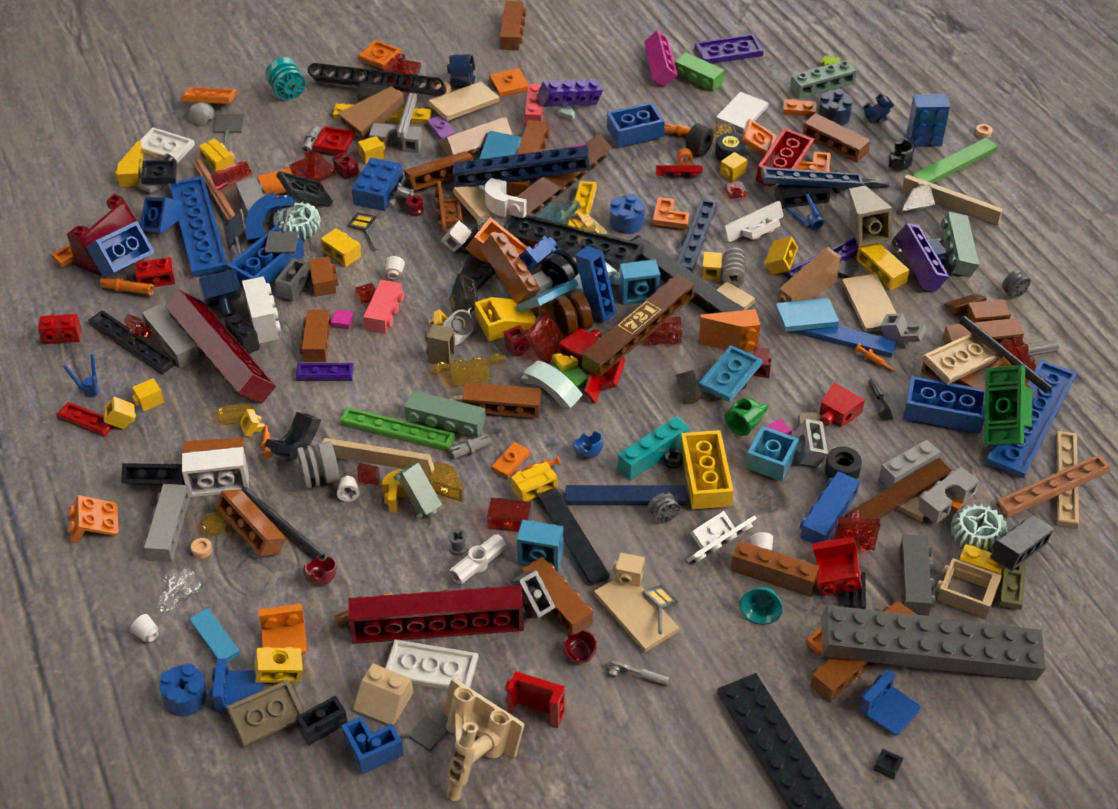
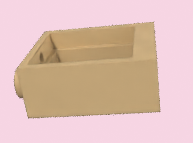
(971, 574)

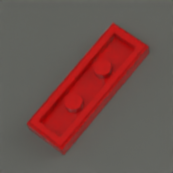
(84, 419)

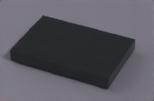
(304, 188)

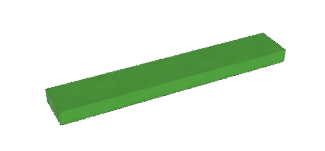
(956, 161)
(397, 429)

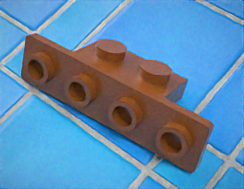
(449, 210)

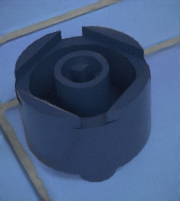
(461, 70)
(835, 106)

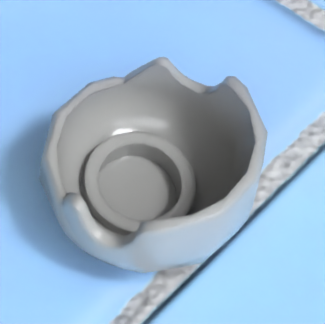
(200, 113)

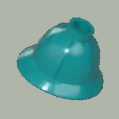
(761, 606)

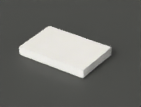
(742, 109)
(159, 142)

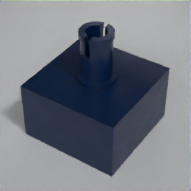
(220, 289)

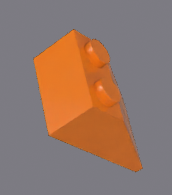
(489, 228)
(730, 328)

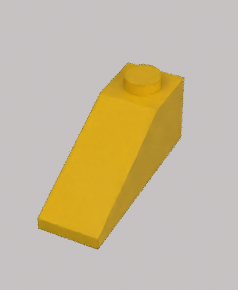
(130, 167)

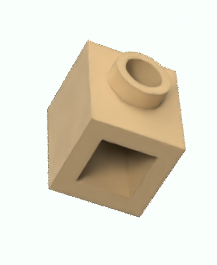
(629, 569)

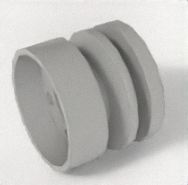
(318, 464)

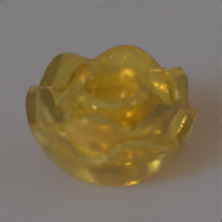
(723, 128)
(546, 307)
(214, 523)

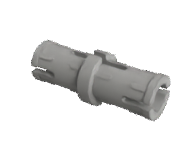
(313, 135)
(470, 446)

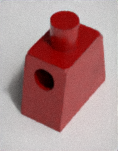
(577, 343)
(840, 406)

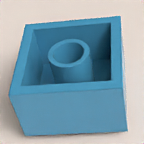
(638, 281)
(772, 453)
(539, 541)

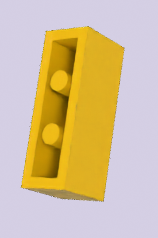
(884, 264)

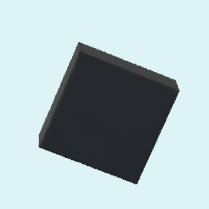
(847, 270)
(888, 764)

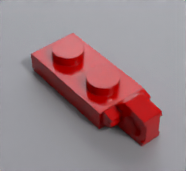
(677, 170)

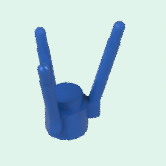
(814, 219)
(89, 384)

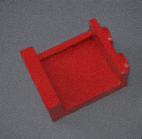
(837, 566)
(536, 694)

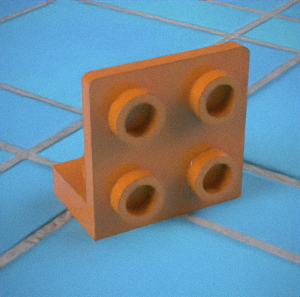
(283, 627)

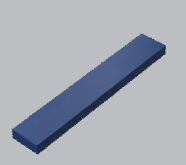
(852, 338)

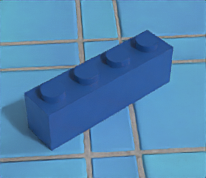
(596, 283)
(830, 505)

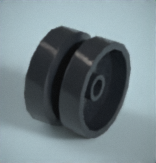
(560, 265)

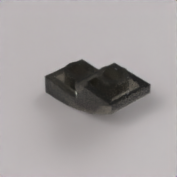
(688, 387)

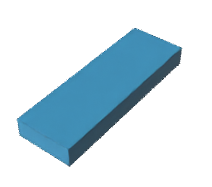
(214, 635)

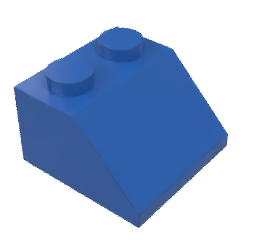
(160, 214)

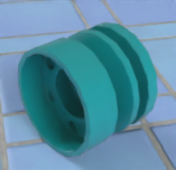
(285, 78)

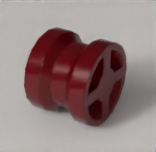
(415, 205)

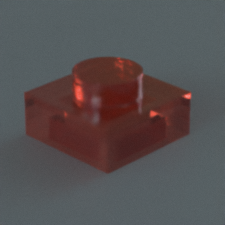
(735, 189)
(365, 292)
(368, 474)

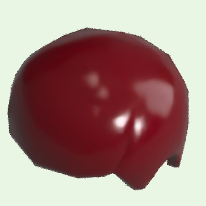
(320, 571)
(580, 647)

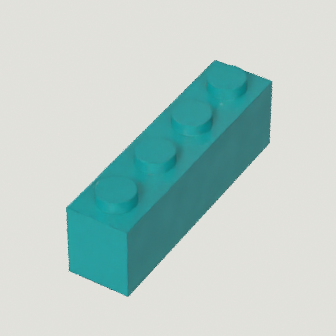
(651, 448)

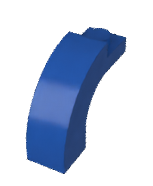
(260, 210)

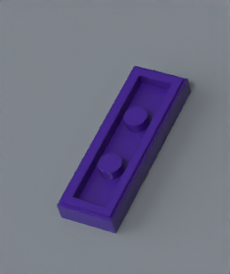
(324, 371)

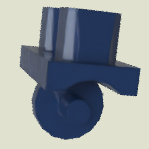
(878, 111)

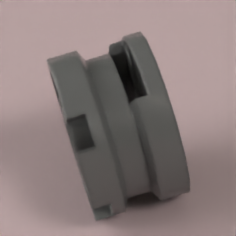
(1015, 284)
(663, 506)

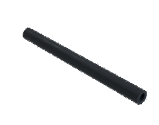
(1001, 351)
(283, 525)

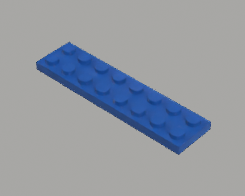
(199, 227)
(1018, 458)

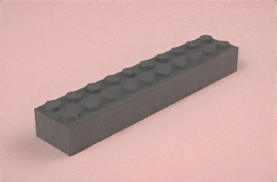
(932, 643)

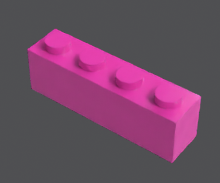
(660, 58)

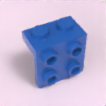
(232, 685)
(888, 705)

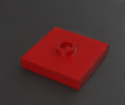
(333, 140)

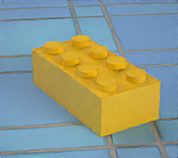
(706, 470)

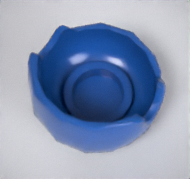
(588, 446)

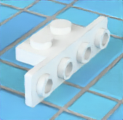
(755, 223)
(713, 532)

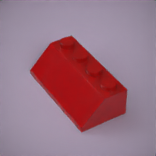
(785, 152)

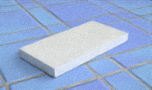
(432, 664)

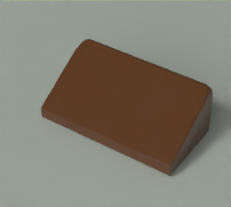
(960, 305)

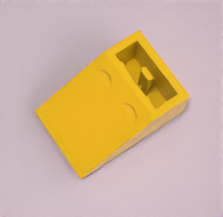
(500, 315)

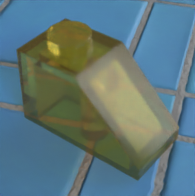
(446, 482)

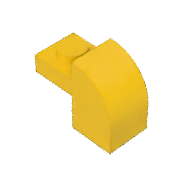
(392, 491)

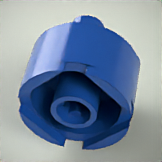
(627, 214)
(183, 690)

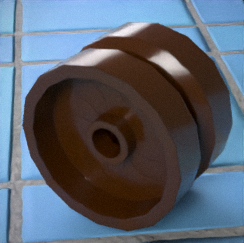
(572, 313)

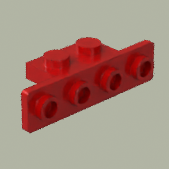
(607, 380)

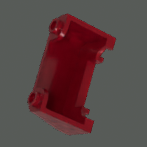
(81, 236)

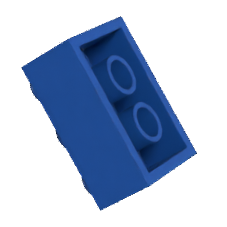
(928, 119)
(635, 124)
(376, 183)
(120, 249)

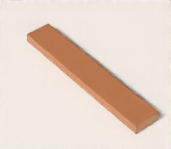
(1053, 486)

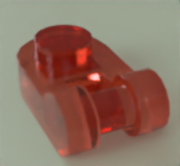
(137, 326)

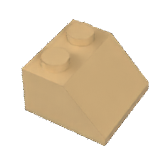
(383, 695)

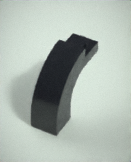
(299, 435)

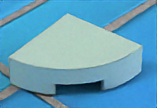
(566, 112)

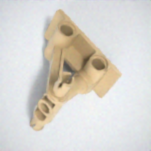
(472, 716)

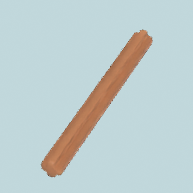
(217, 195)

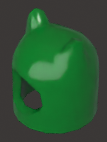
(745, 416)

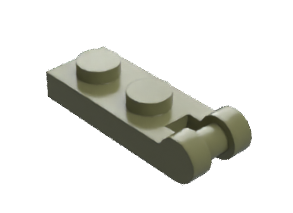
(1013, 587)

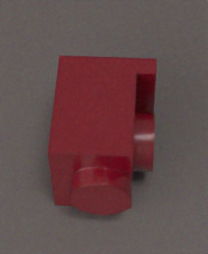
(345, 165)
(518, 345)
(764, 369)

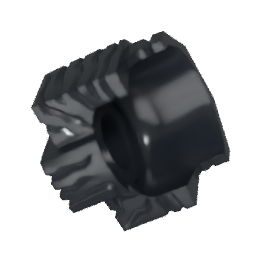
(902, 155)

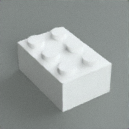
(261, 309)
(215, 471)

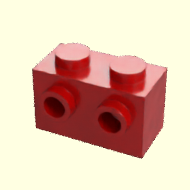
(156, 272)
(59, 329)

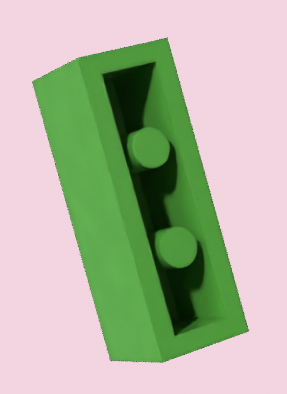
(699, 72)

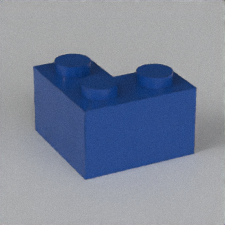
(369, 748)

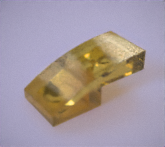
(586, 222)

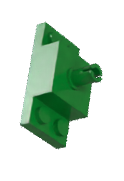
(1006, 406)

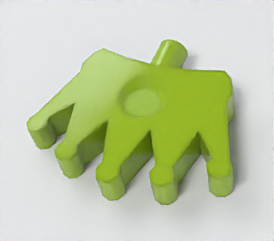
(829, 60)

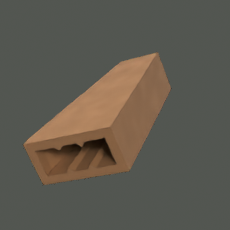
(371, 110)
(812, 278)

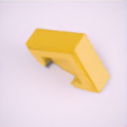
(564, 362)

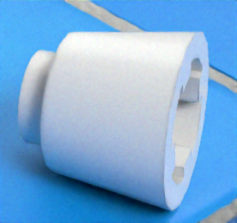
(394, 267)
(347, 489)
(762, 540)
(144, 628)

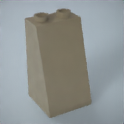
(869, 217)

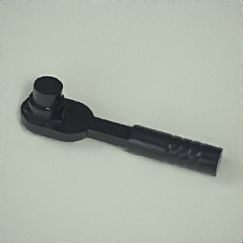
(886, 414)

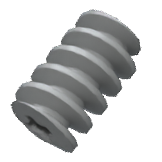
(733, 266)

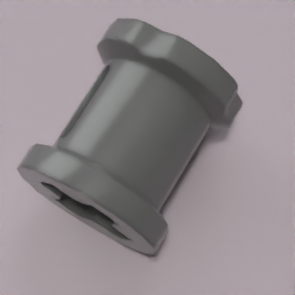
(401, 192)
(458, 545)

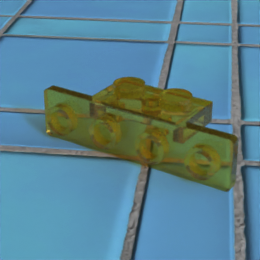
(469, 371)

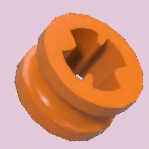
(684, 152)

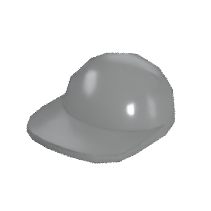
(462, 323)

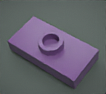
(440, 127)

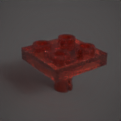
(401, 65)
(312, 167)
(544, 337)
(862, 529)

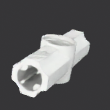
(478, 559)

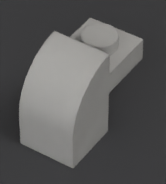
(896, 328)

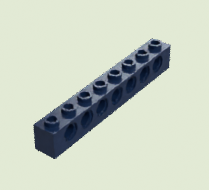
(522, 166)

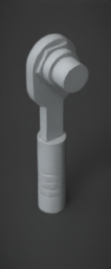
(616, 666)

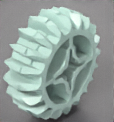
(301, 218)
(977, 526)

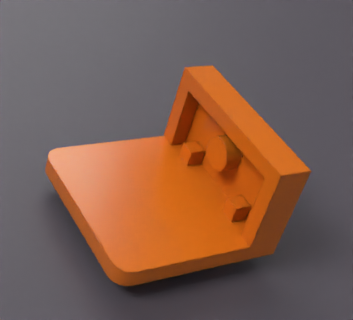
(92, 516)

